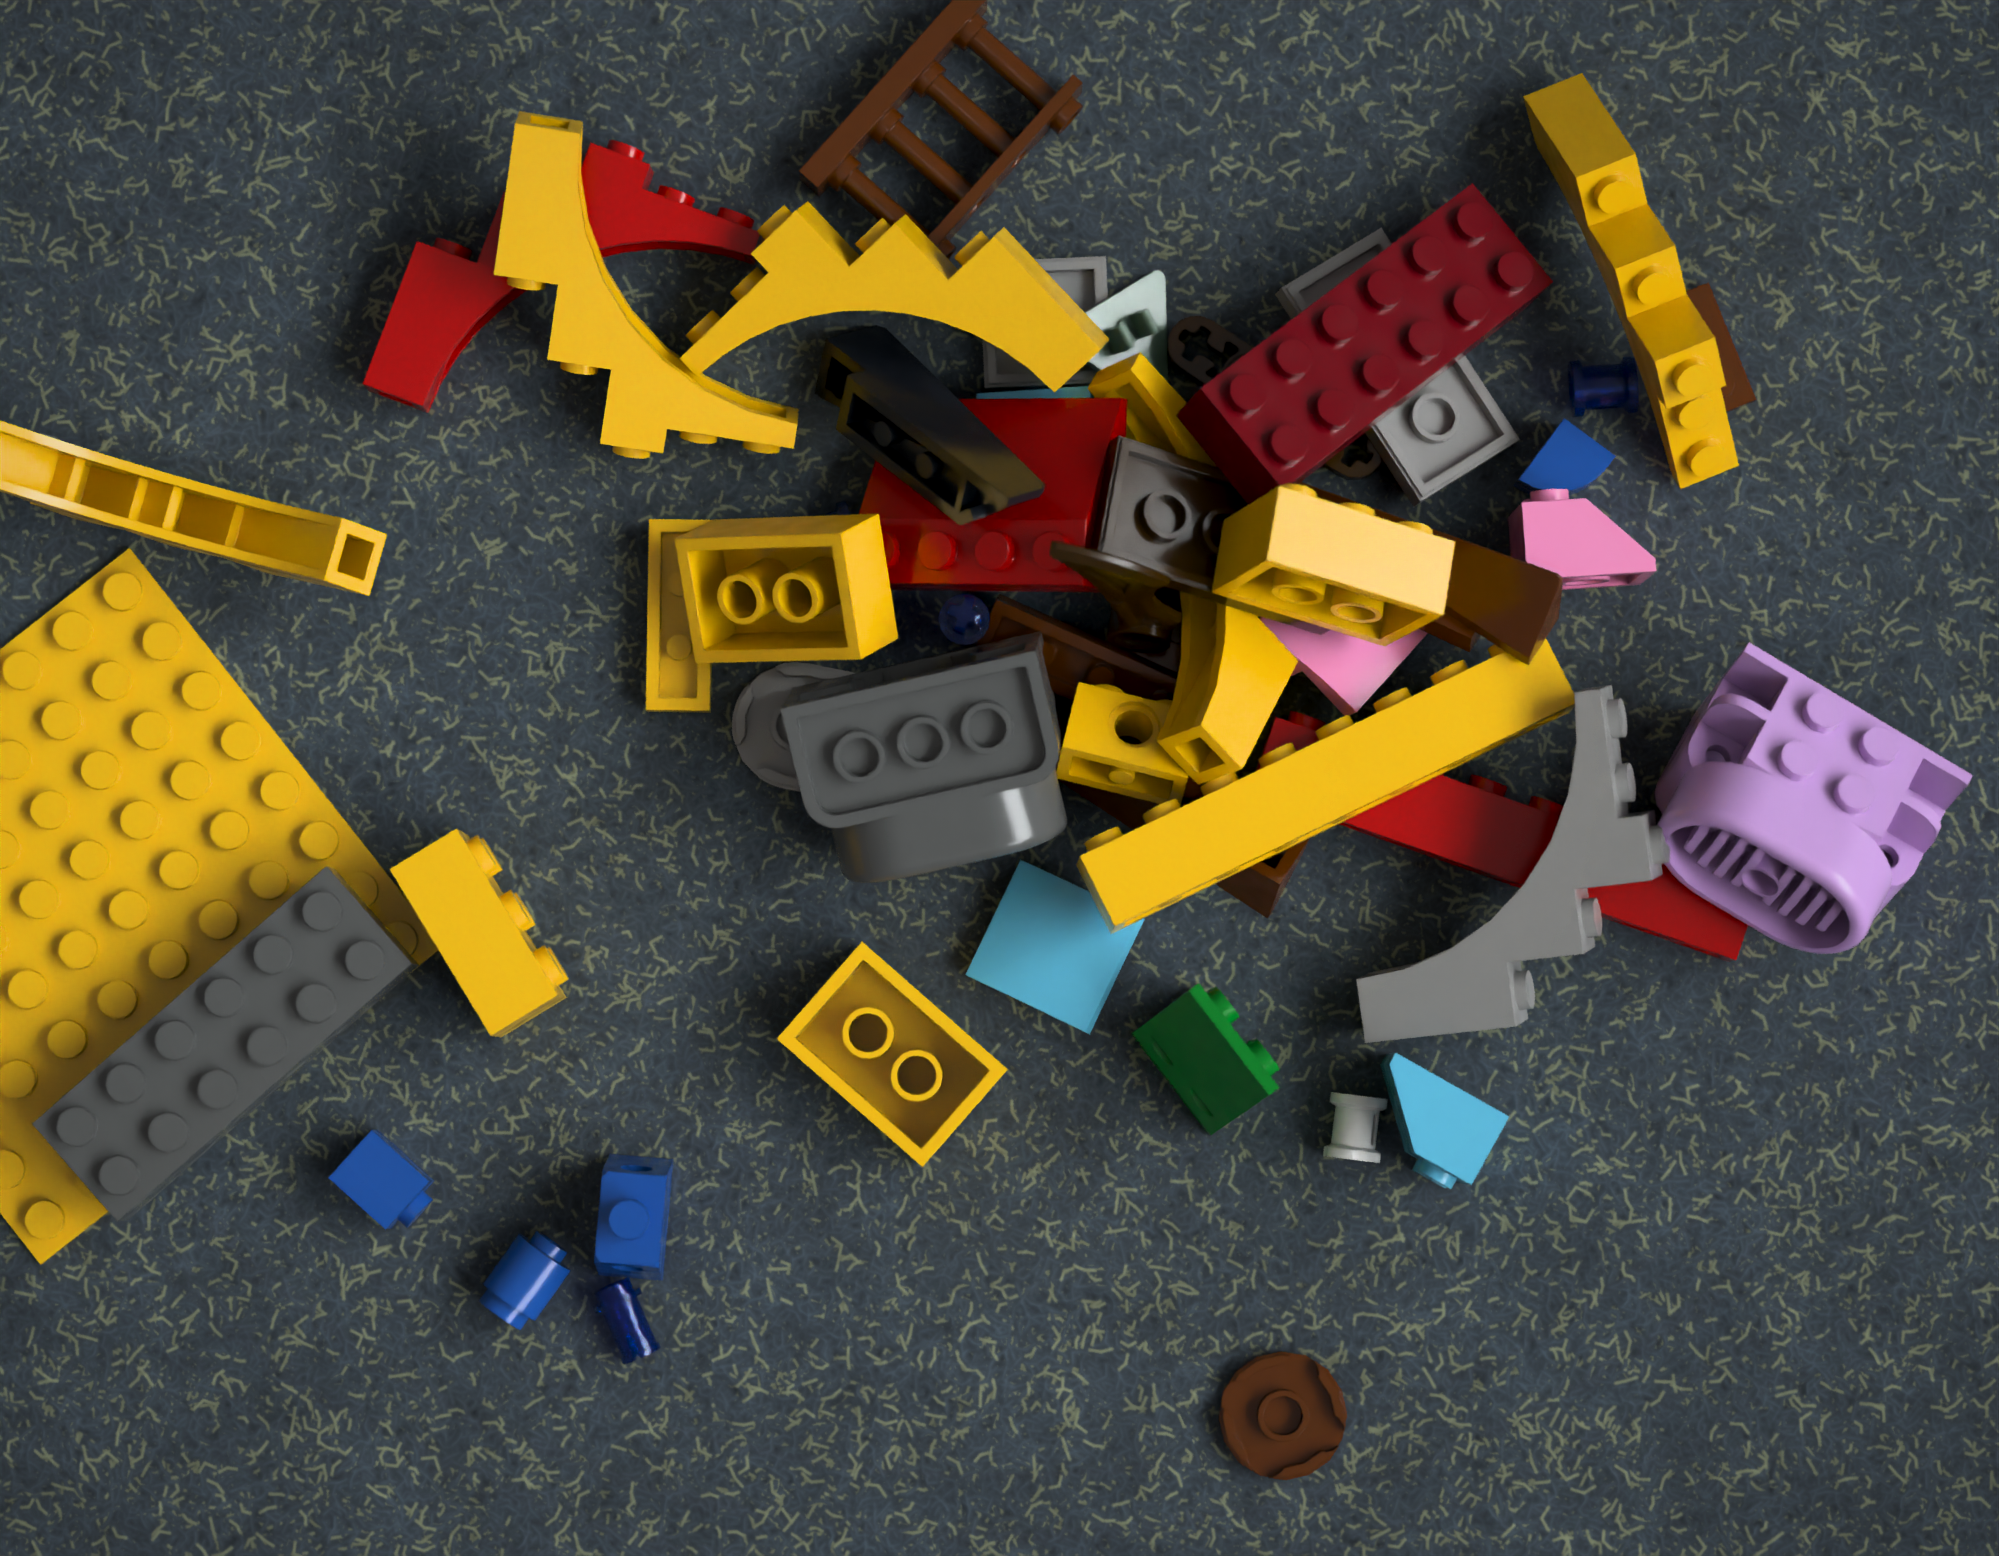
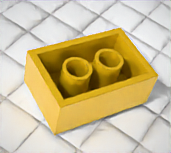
(1333, 565)
(787, 588)
(481, 931)
(892, 1054)

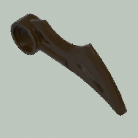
(1136, 616)

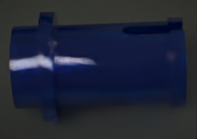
(626, 1319)

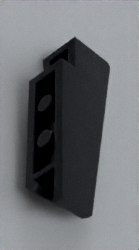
(919, 427)

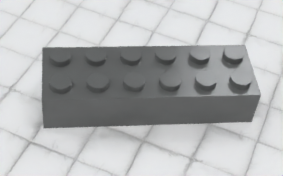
(225, 1044)

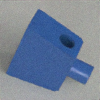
(633, 1217)

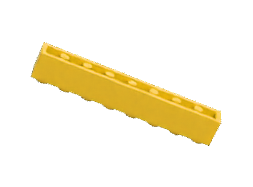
(1321, 784)

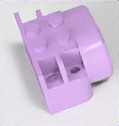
(1798, 806)

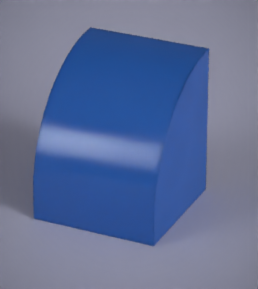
(1565, 462)

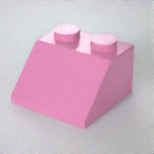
(1576, 542)

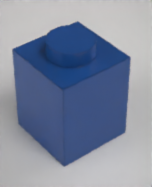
(384, 1181)

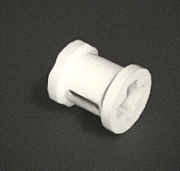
(1355, 1127)

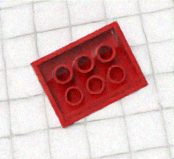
(1010, 550)

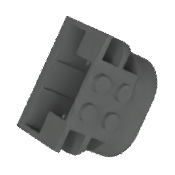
(931, 759)

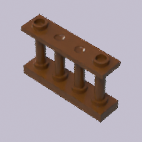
(922, 73)

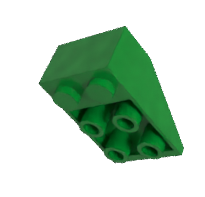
(1207, 1058)

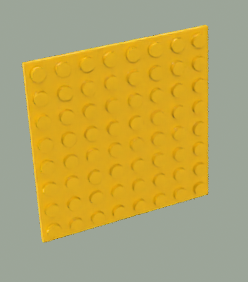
(135, 851)

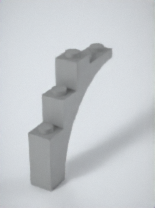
(1550, 916)

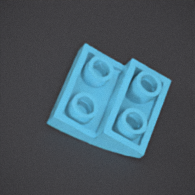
(1051, 948)

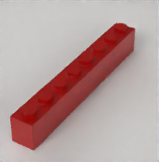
(1504, 841)

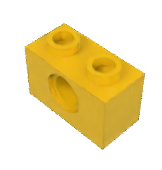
(1100, 759)

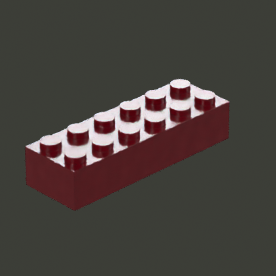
(1364, 347)

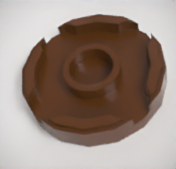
(1265, 1399)

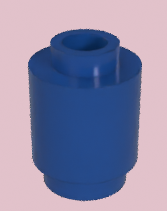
(525, 1279)

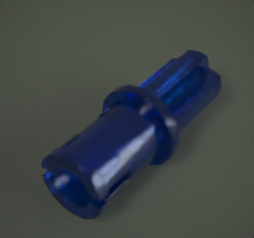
(964, 619)

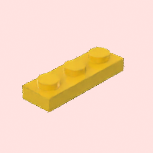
(672, 675)

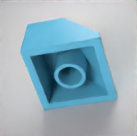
(1440, 1123)

